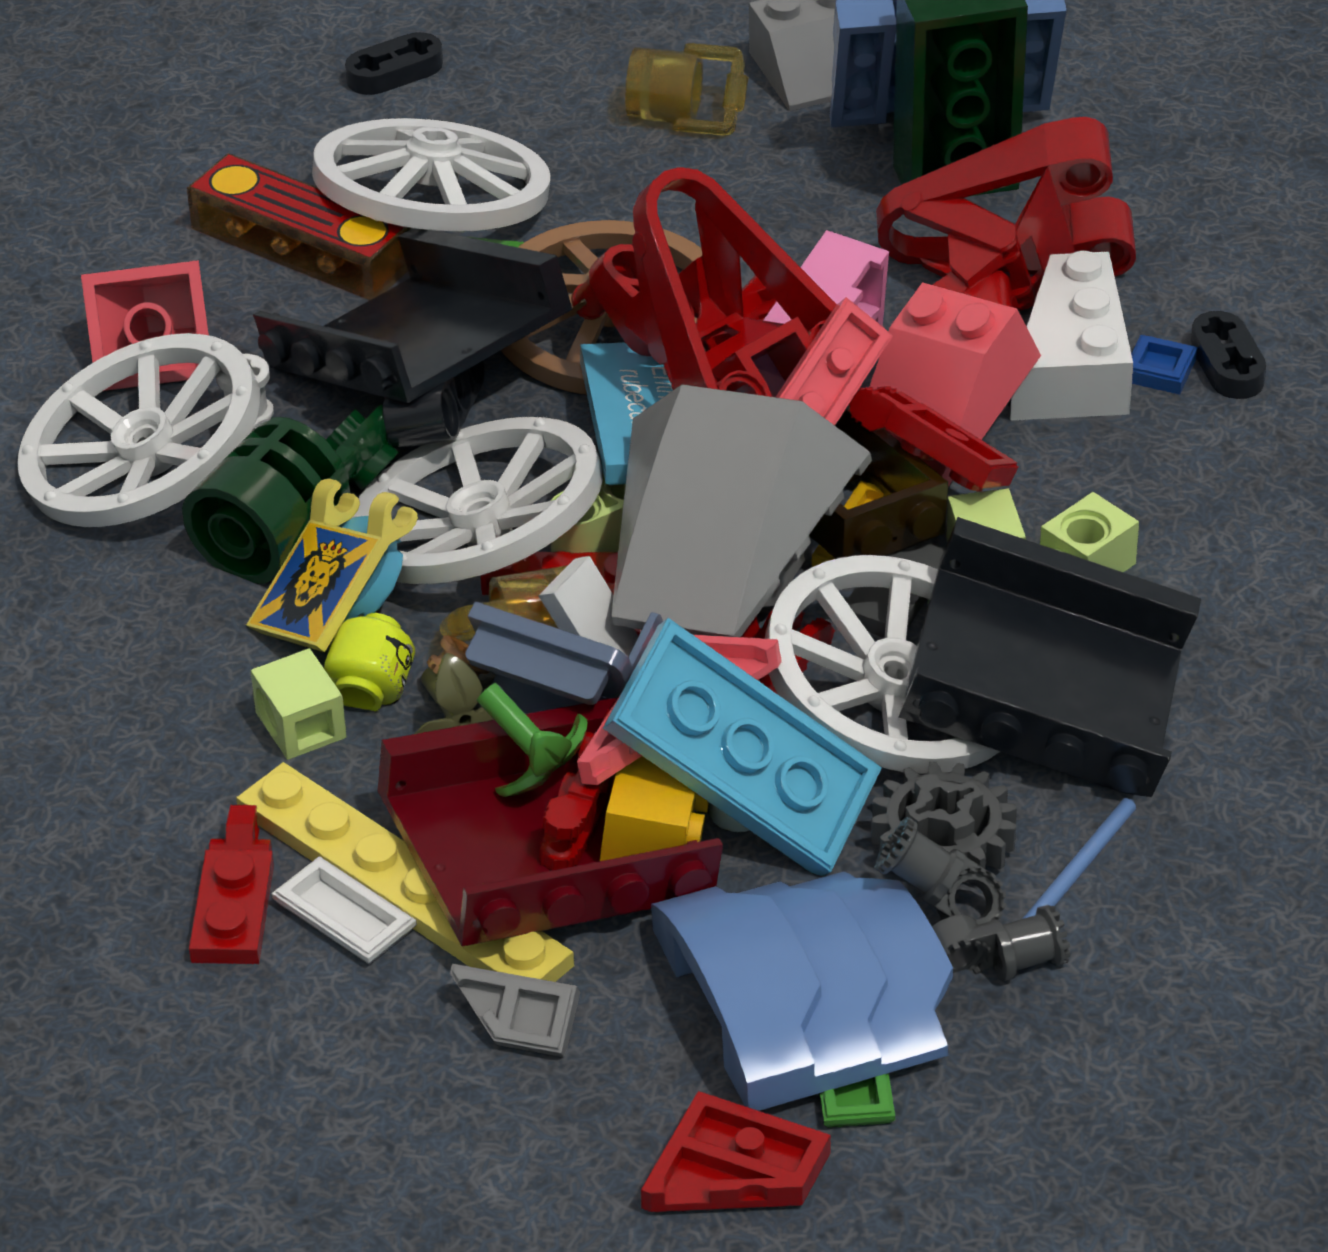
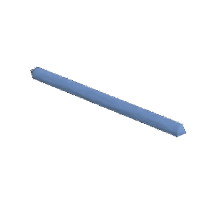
(1085, 855)

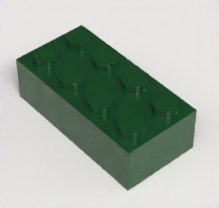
(956, 81)

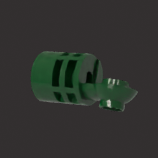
(262, 492)

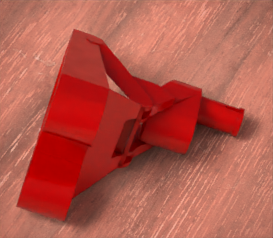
(1057, 218)
(658, 306)

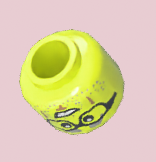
(370, 661)

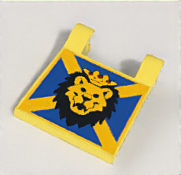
(328, 567)

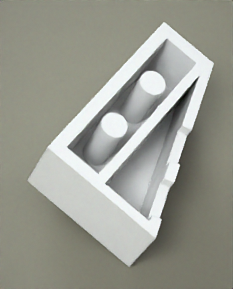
(1081, 343)

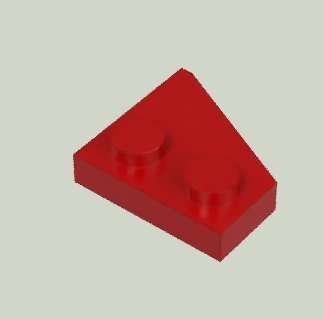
(734, 1159)

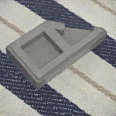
(520, 1009)

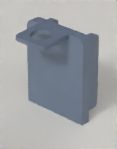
(549, 666)

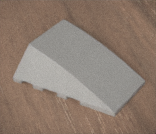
(722, 503)

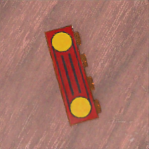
(296, 226)

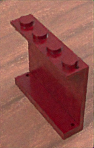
(485, 847)

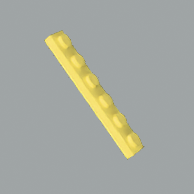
(327, 827)

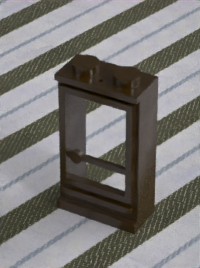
(905, 516)

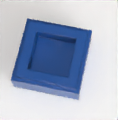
(1162, 363)

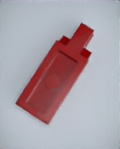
(233, 893)

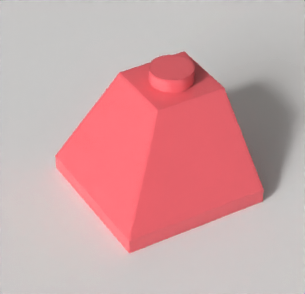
(144, 305)

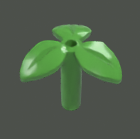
(544, 748)

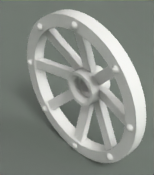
(432, 156)
(144, 439)
(488, 510)
(879, 669)

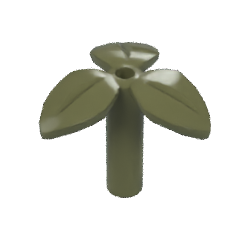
(455, 692)

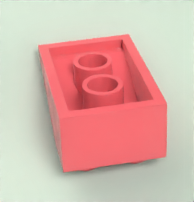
(957, 358)

